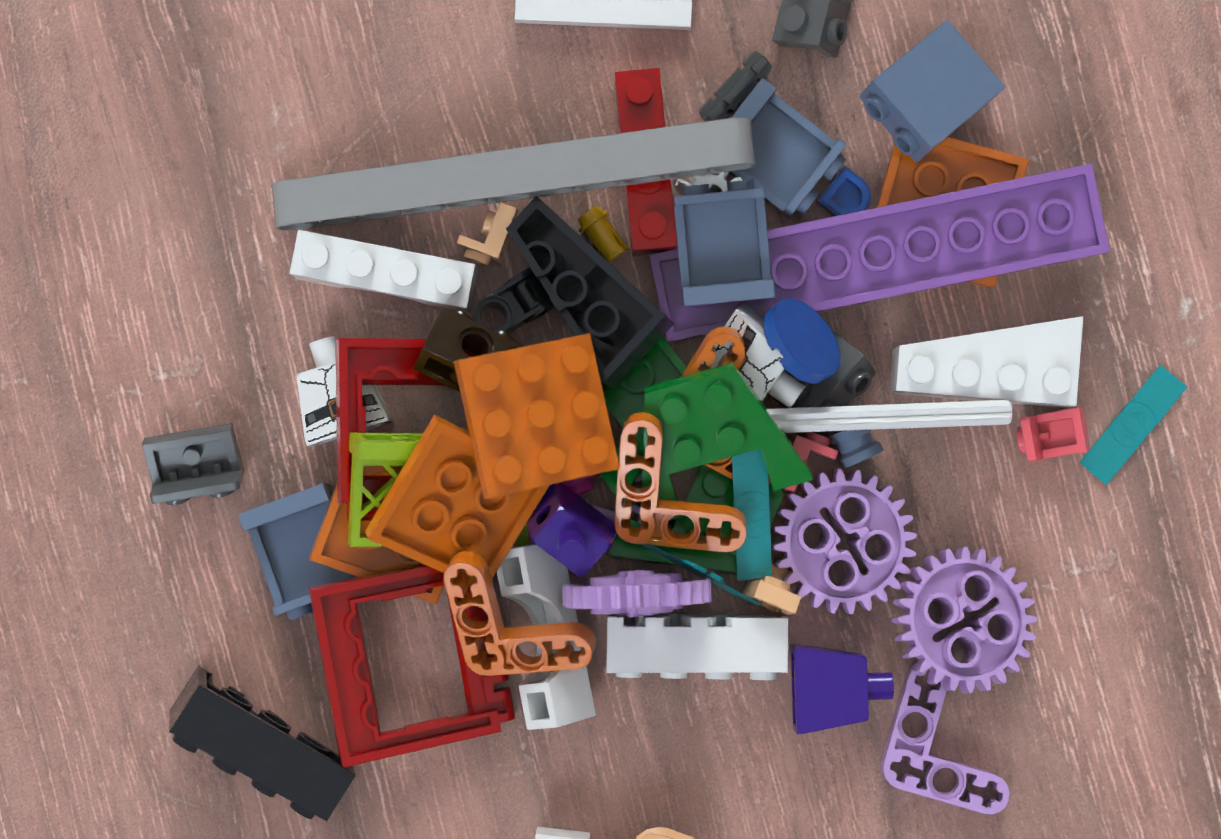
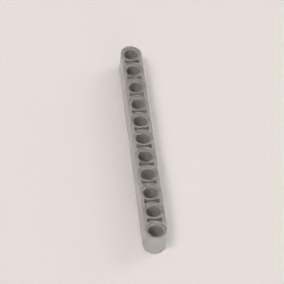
(514, 174)

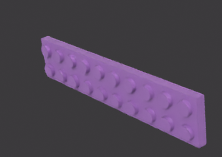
(911, 247)

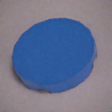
(802, 340)

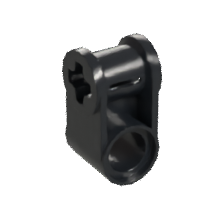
(519, 300)

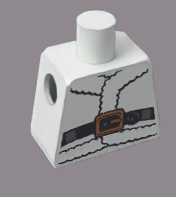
(760, 364)
(318, 397)

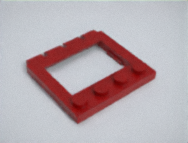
(368, 363)
(350, 681)

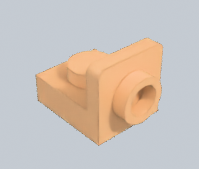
(497, 237)
(773, 593)

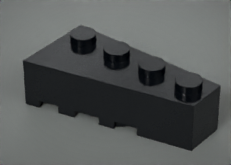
(588, 292)
(258, 747)

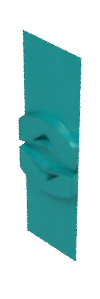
(1133, 424)
(752, 499)
(701, 572)

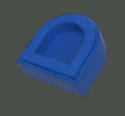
(846, 194)

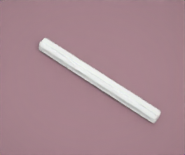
(892, 416)

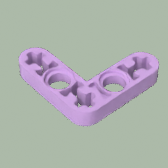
(918, 749)

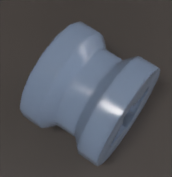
(855, 446)

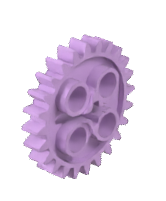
(874, 516)
(636, 593)
(983, 655)

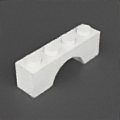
(384, 270)
(536, 584)

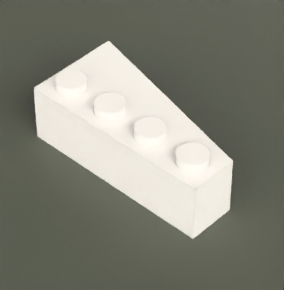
(697, 644)

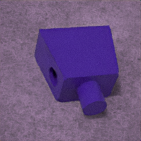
(572, 531)
(833, 688)

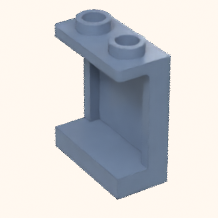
(931, 91)
(787, 151)
(723, 244)
(283, 541)

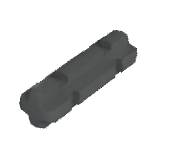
(736, 88)

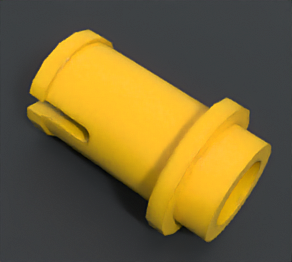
(602, 233)

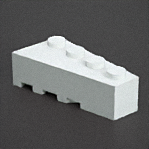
(1014, 364)

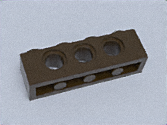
(450, 337)

